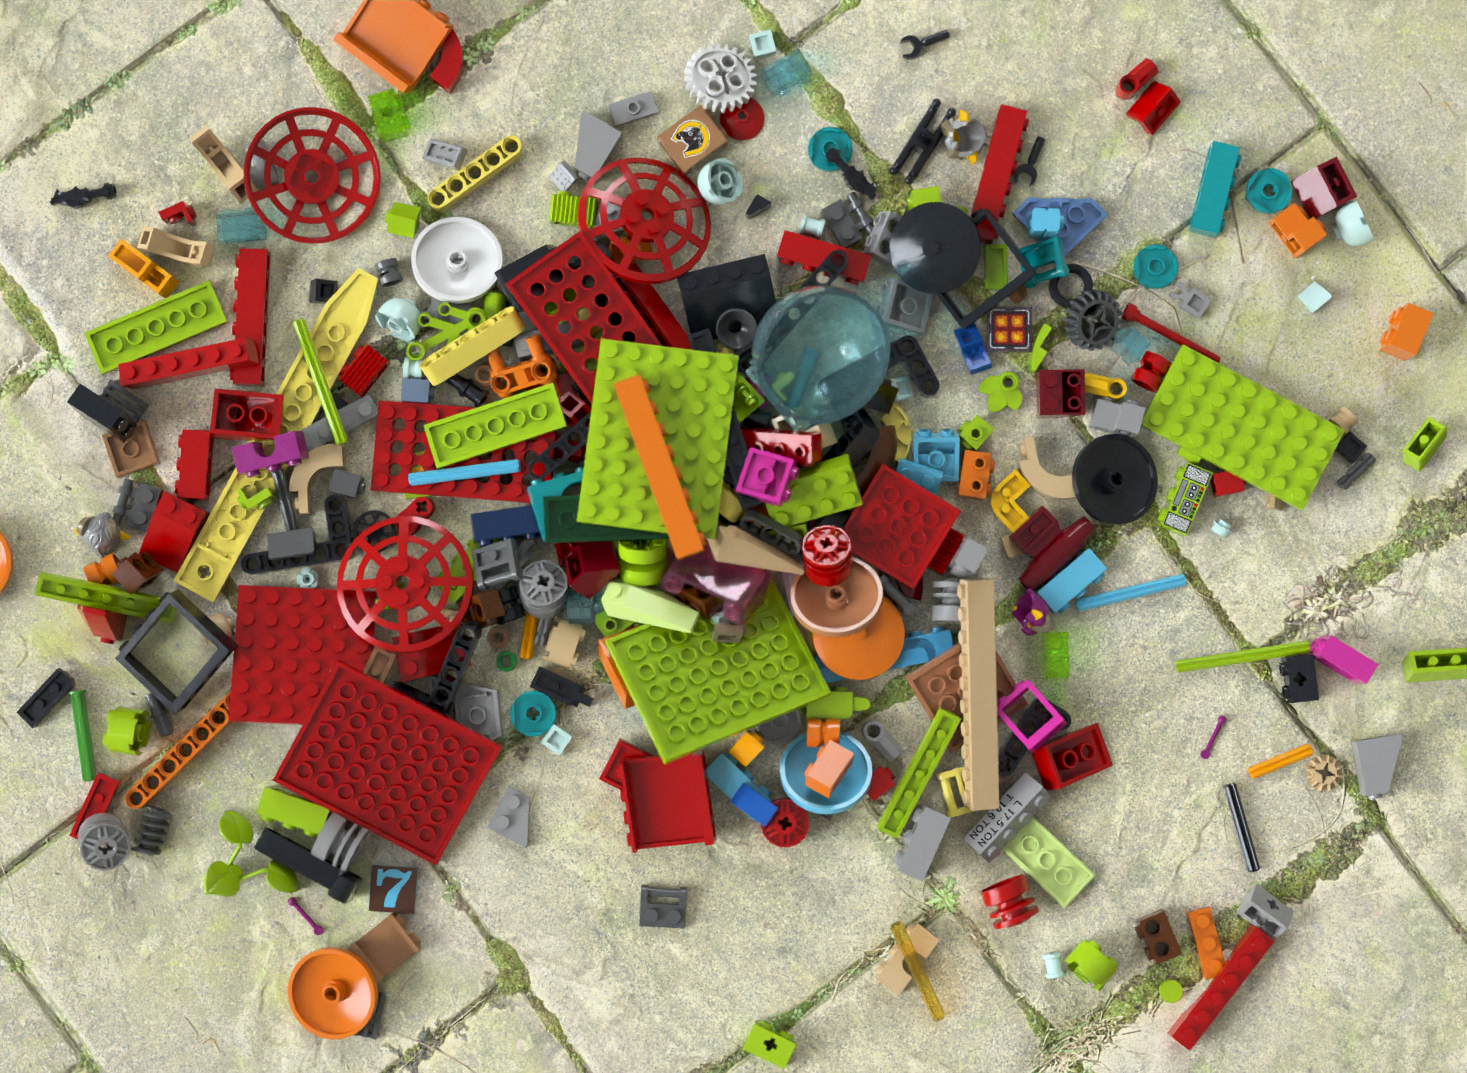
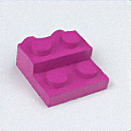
(767, 477)

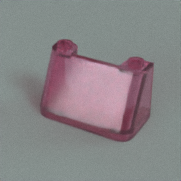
(738, 585)

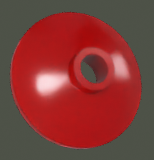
(746, 128)

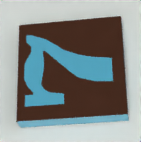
(393, 889)

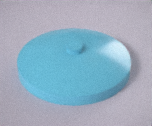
(847, 793)

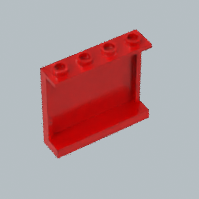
(667, 801)

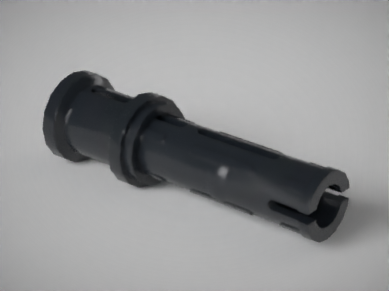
(468, 389)

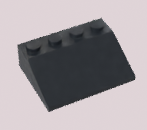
(726, 286)

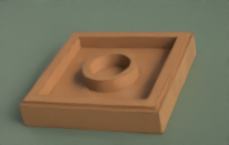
(134, 454)

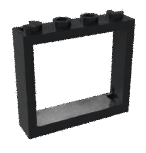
(966, 321)
(198, 620)

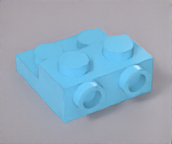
(938, 451)
(922, 475)

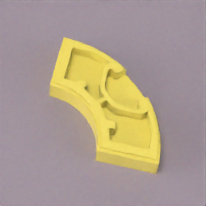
(902, 427)

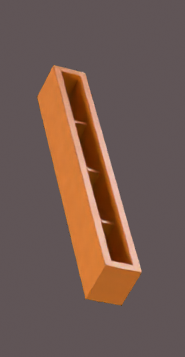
(659, 468)

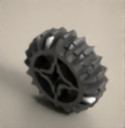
(1097, 306)

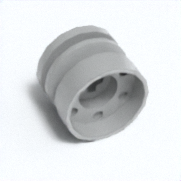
(540, 600)
(950, 601)
(101, 829)
(340, 842)

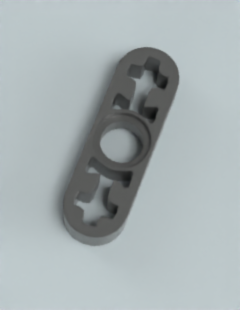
(768, 523)

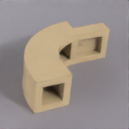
(222, 162)
(175, 248)
(320, 459)
(1041, 481)

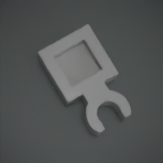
(1193, 301)

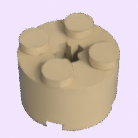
(563, 642)

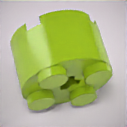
(127, 730)
(1091, 965)

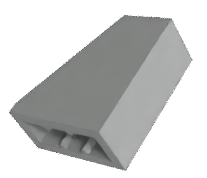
(595, 145)
(1375, 763)

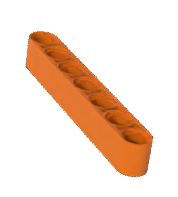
(176, 754)

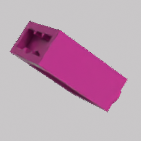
(1343, 659)
(1045, 731)

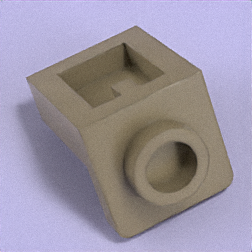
(728, 633)

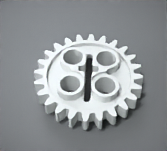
(702, 82)

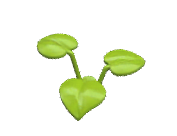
(225, 878)

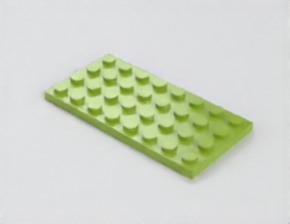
(1242, 427)

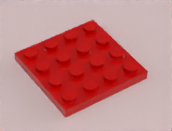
(899, 526)

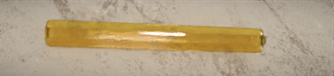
(917, 970)

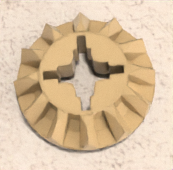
(1315, 779)

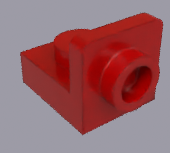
(175, 213)

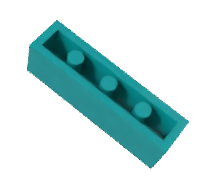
(1214, 189)

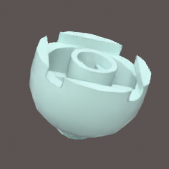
(720, 182)
(1352, 225)
(400, 317)

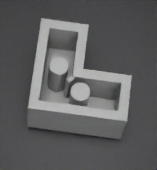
(1117, 418)

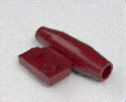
(1049, 546)

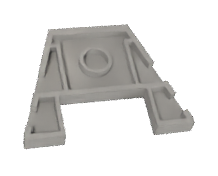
(476, 708)

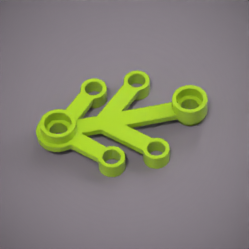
(450, 330)

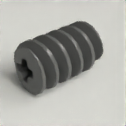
(152, 831)

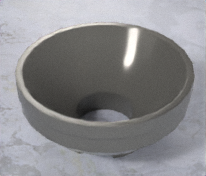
(738, 339)

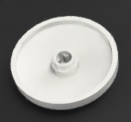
(456, 260)

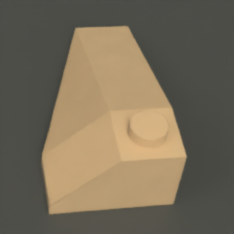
(742, 548)

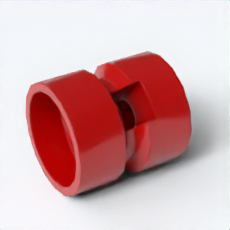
(1150, 372)

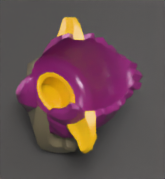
(1033, 614)

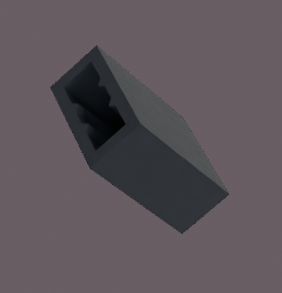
(102, 413)

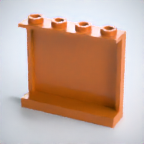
(396, 38)

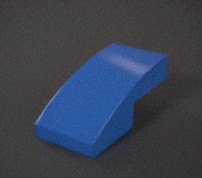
(972, 349)
(754, 805)

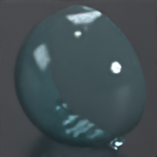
(819, 355)

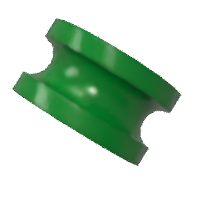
(513, 659)

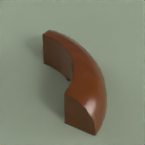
(881, 453)

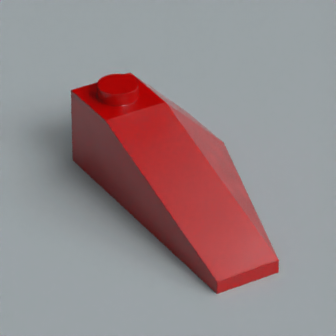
(104, 623)

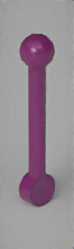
(1205, 753)
(318, 930)

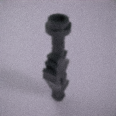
(855, 179)
(78, 197)

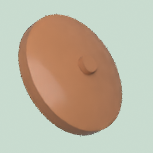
(840, 608)

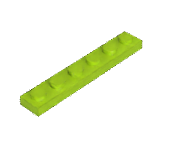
(99, 596)
(918, 772)

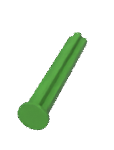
(83, 735)

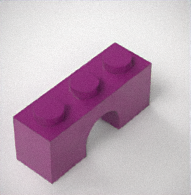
(289, 449)

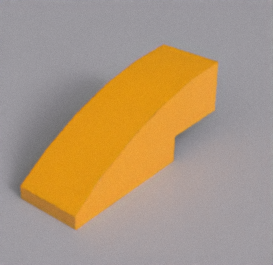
(143, 268)

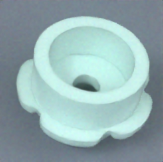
(1221, 528)
(312, 574)

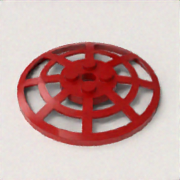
(319, 162)
(644, 230)
(417, 590)

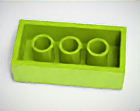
(819, 492)

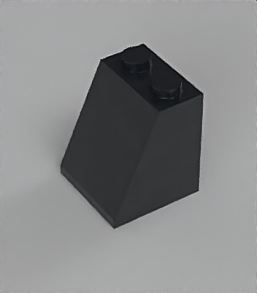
(515, 268)

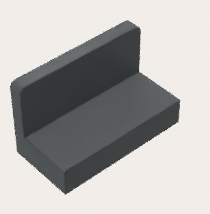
(291, 543)

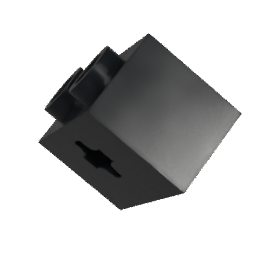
(1303, 690)

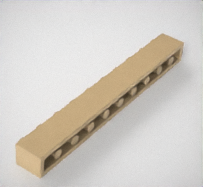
(979, 693)

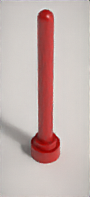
(1132, 314)

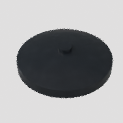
(935, 247)
(1114, 479)

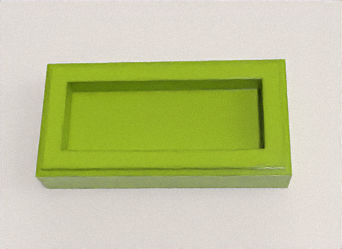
(995, 266)

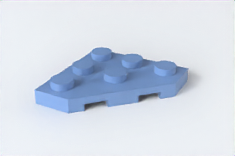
(1079, 217)

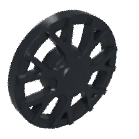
(377, 534)

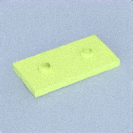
(1049, 862)

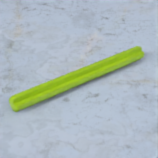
(320, 382)
(1242, 656)

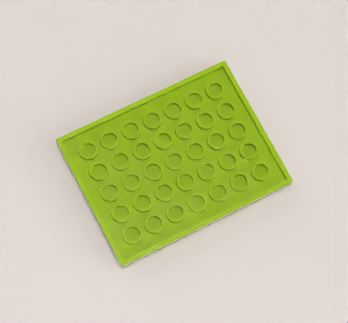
(694, 405)
(709, 690)

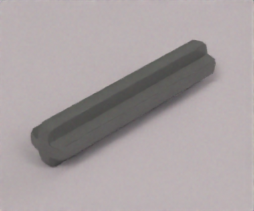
(285, 500)

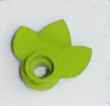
(999, 394)

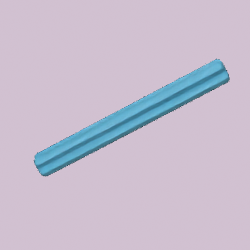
(464, 472)
(1130, 592)

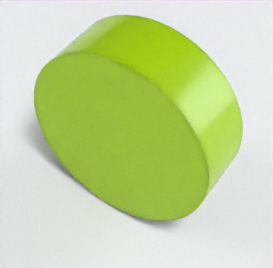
(1170, 991)

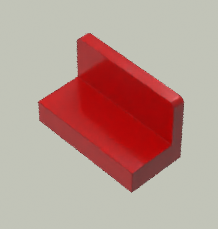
(1154, 107)

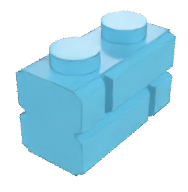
(1044, 223)

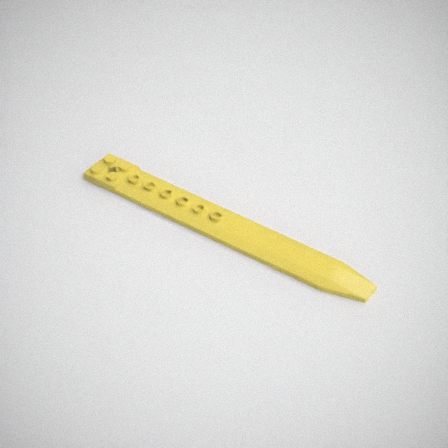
(229, 523)

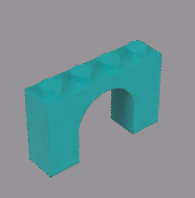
(550, 488)

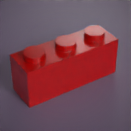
(194, 465)

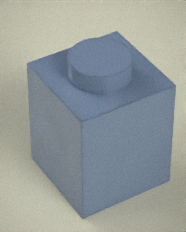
(417, 391)

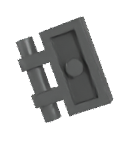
(842, 224)
(144, 505)

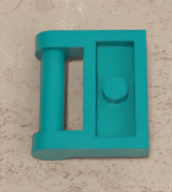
(1043, 254)

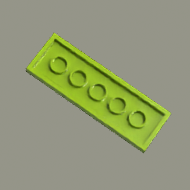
(156, 327)
(495, 426)

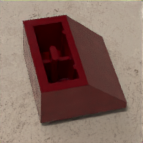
(1324, 188)
(1060, 393)
(591, 566)

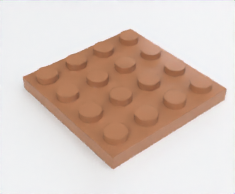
(938, 686)

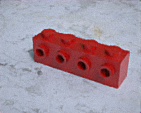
(812, 252)
(798, 445)

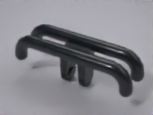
(922, 142)

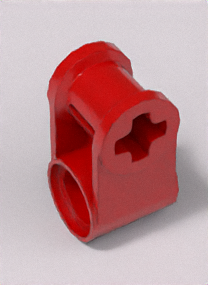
(414, 510)

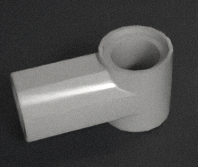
(258, 168)
(882, 741)

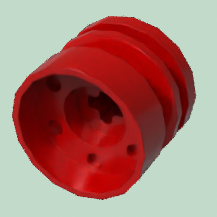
(827, 555)
(792, 834)
(1009, 902)

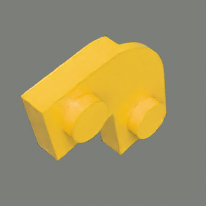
(1003, 501)

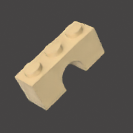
(892, 972)

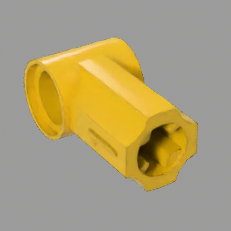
(1100, 386)

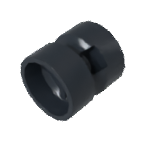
(510, 596)

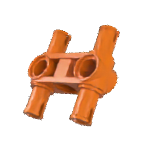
(523, 373)

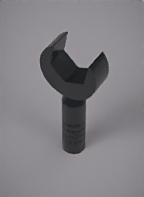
(926, 41)
(1033, 156)

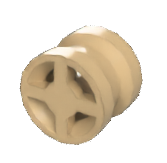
(1344, 419)

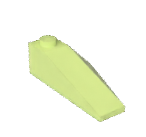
(647, 606)

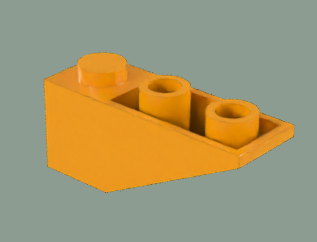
(747, 747)

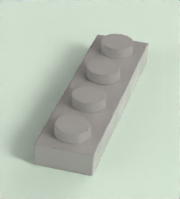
(350, 416)

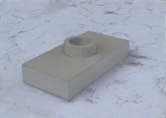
(633, 109)
(445, 154)

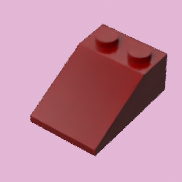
(245, 415)
(173, 531)
(428, 661)
(1072, 757)

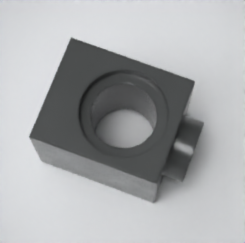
(347, 484)

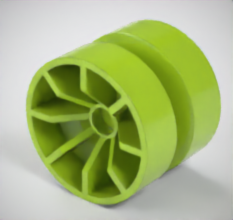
(642, 561)

